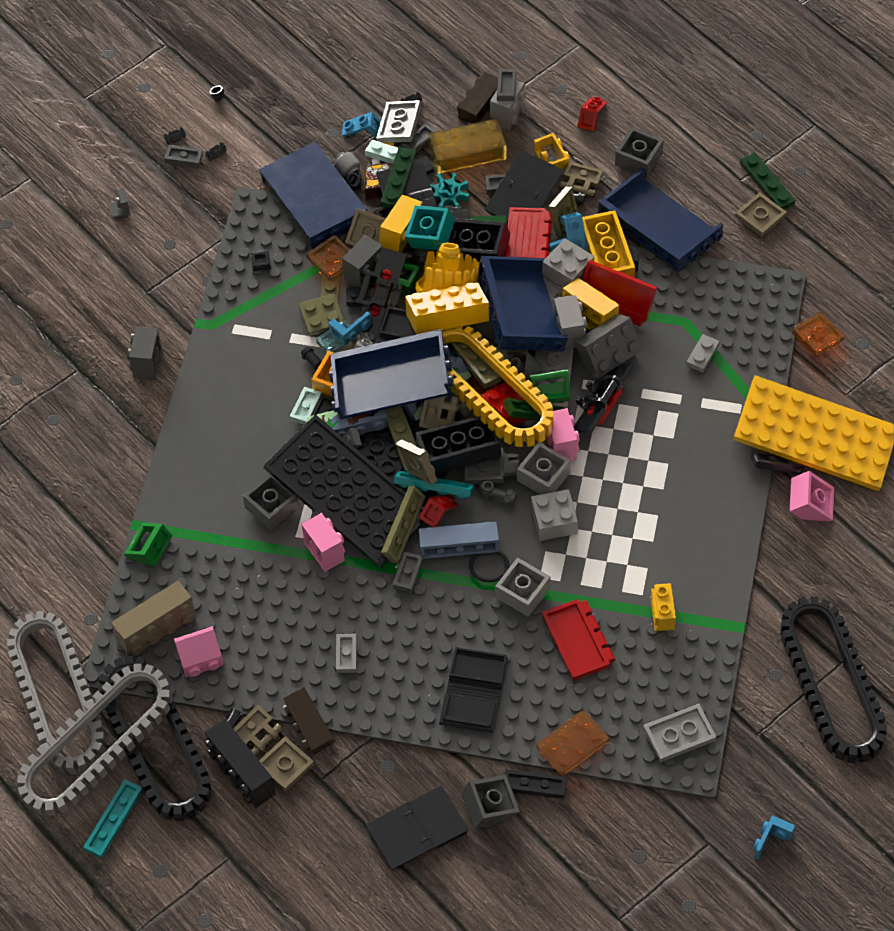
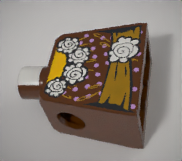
(371, 184)

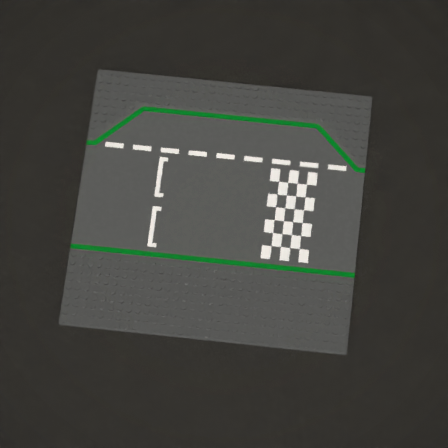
(652, 490)

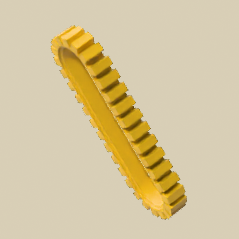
(515, 380)

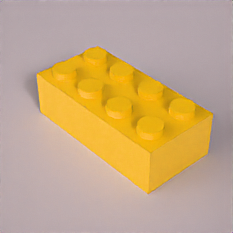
(608, 243)
(447, 308)

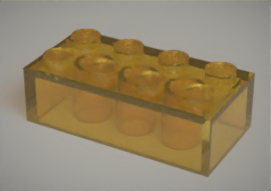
(467, 146)

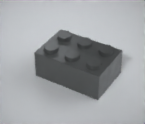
(608, 345)

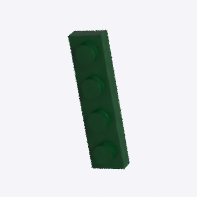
(398, 177)
(767, 181)
(522, 409)

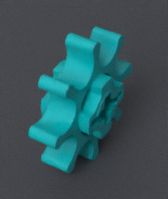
(449, 191)

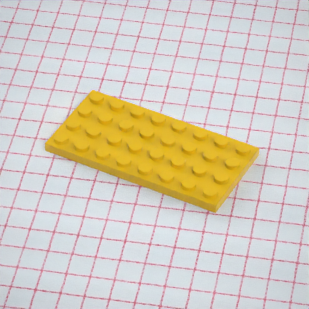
(816, 433)

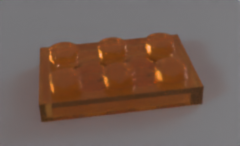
(572, 742)

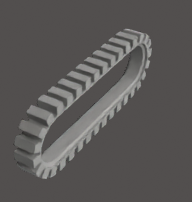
(31, 695)
(28, 773)

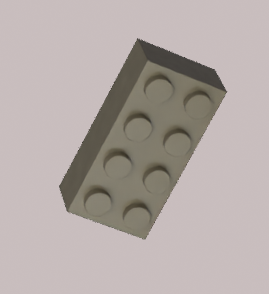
(154, 619)

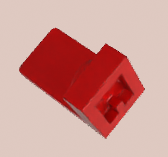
(590, 112)
(436, 508)

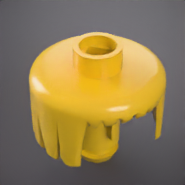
(447, 269)

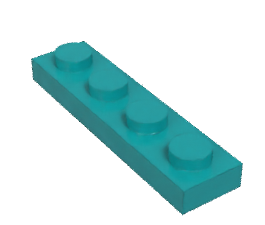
(442, 486)
(113, 819)

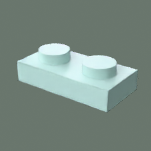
(381, 151)
(304, 405)

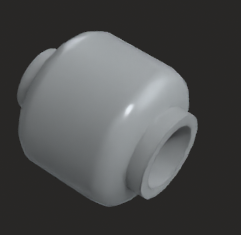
(346, 164)

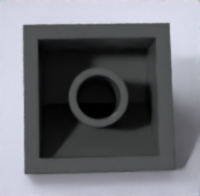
(489, 801)

